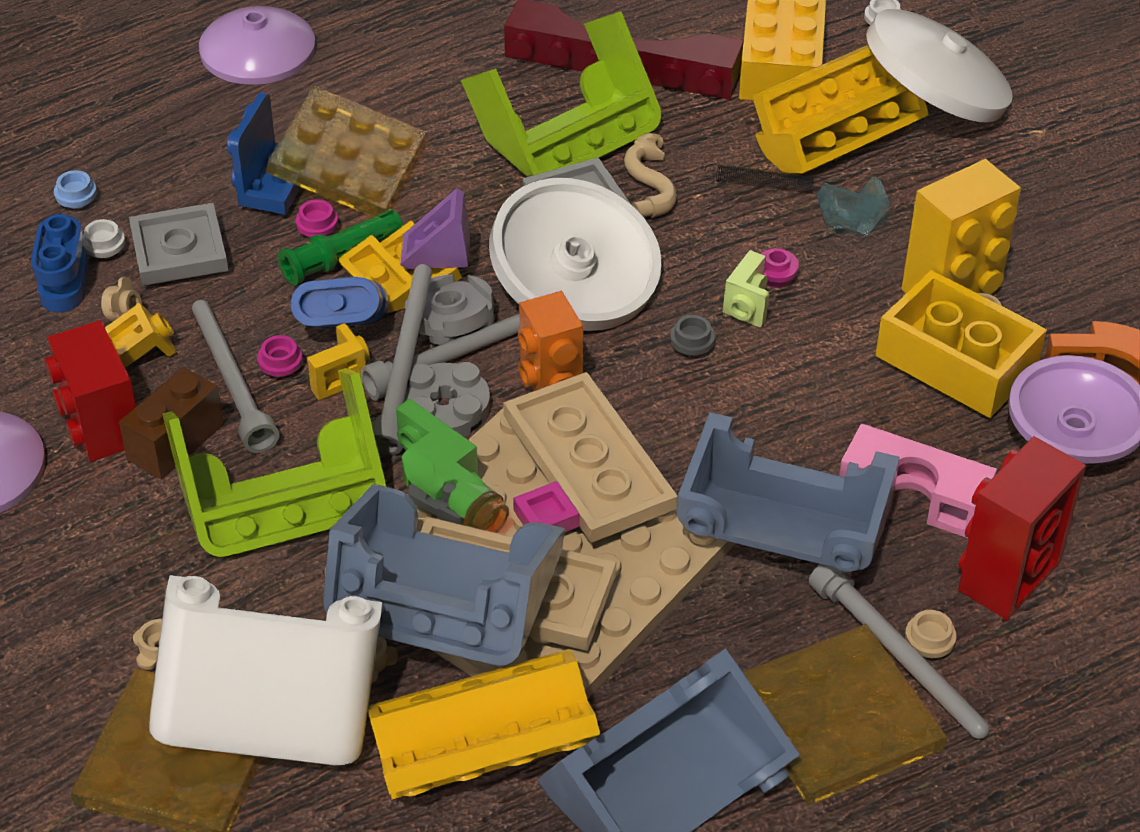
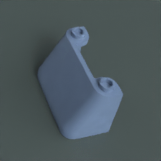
(783, 504)
(439, 588)
(675, 757)

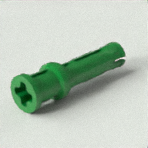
(323, 250)

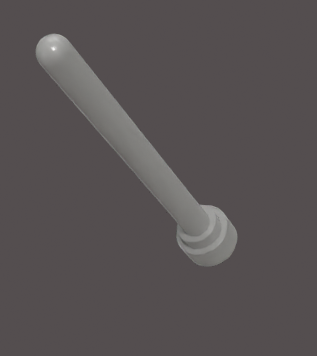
(377, 374)
(386, 424)
(256, 427)
(838, 586)

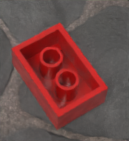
(1019, 526)

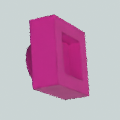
(547, 505)

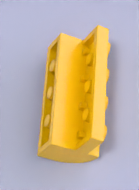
(832, 111)
(482, 723)

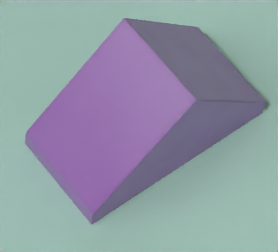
(440, 236)

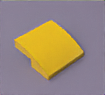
(381, 264)

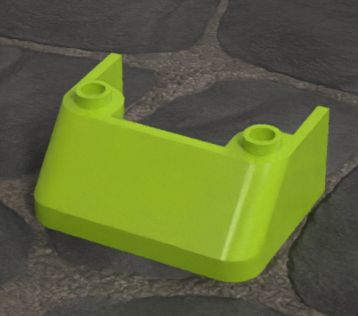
(616, 108)
(286, 502)

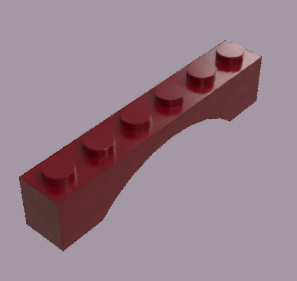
(692, 64)

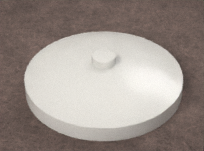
(939, 65)
(576, 242)

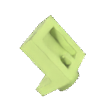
(745, 290)

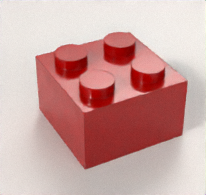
(91, 388)

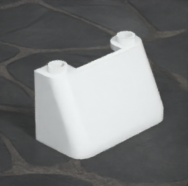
(262, 677)

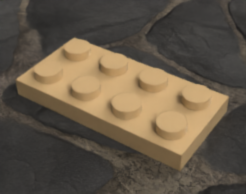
(591, 456)
(574, 592)

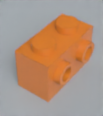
(549, 341)

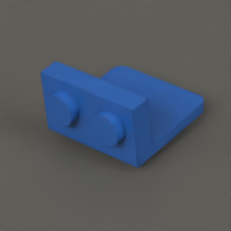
(250, 151)

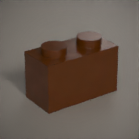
(144, 430)

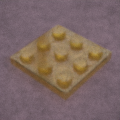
(346, 152)
(845, 713)
(158, 782)

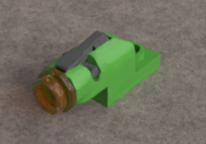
(443, 472)

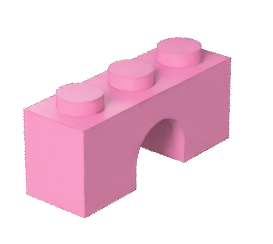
(941, 476)

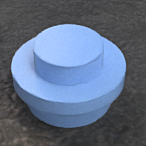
(75, 189)

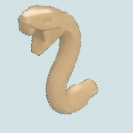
(647, 148)

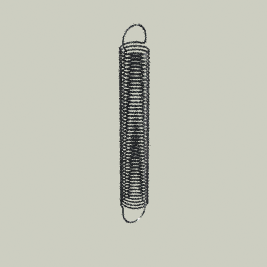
(786, 176)

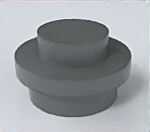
(692, 335)

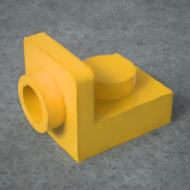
(138, 333)
(324, 366)

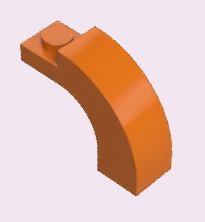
(1105, 342)

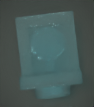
(852, 209)

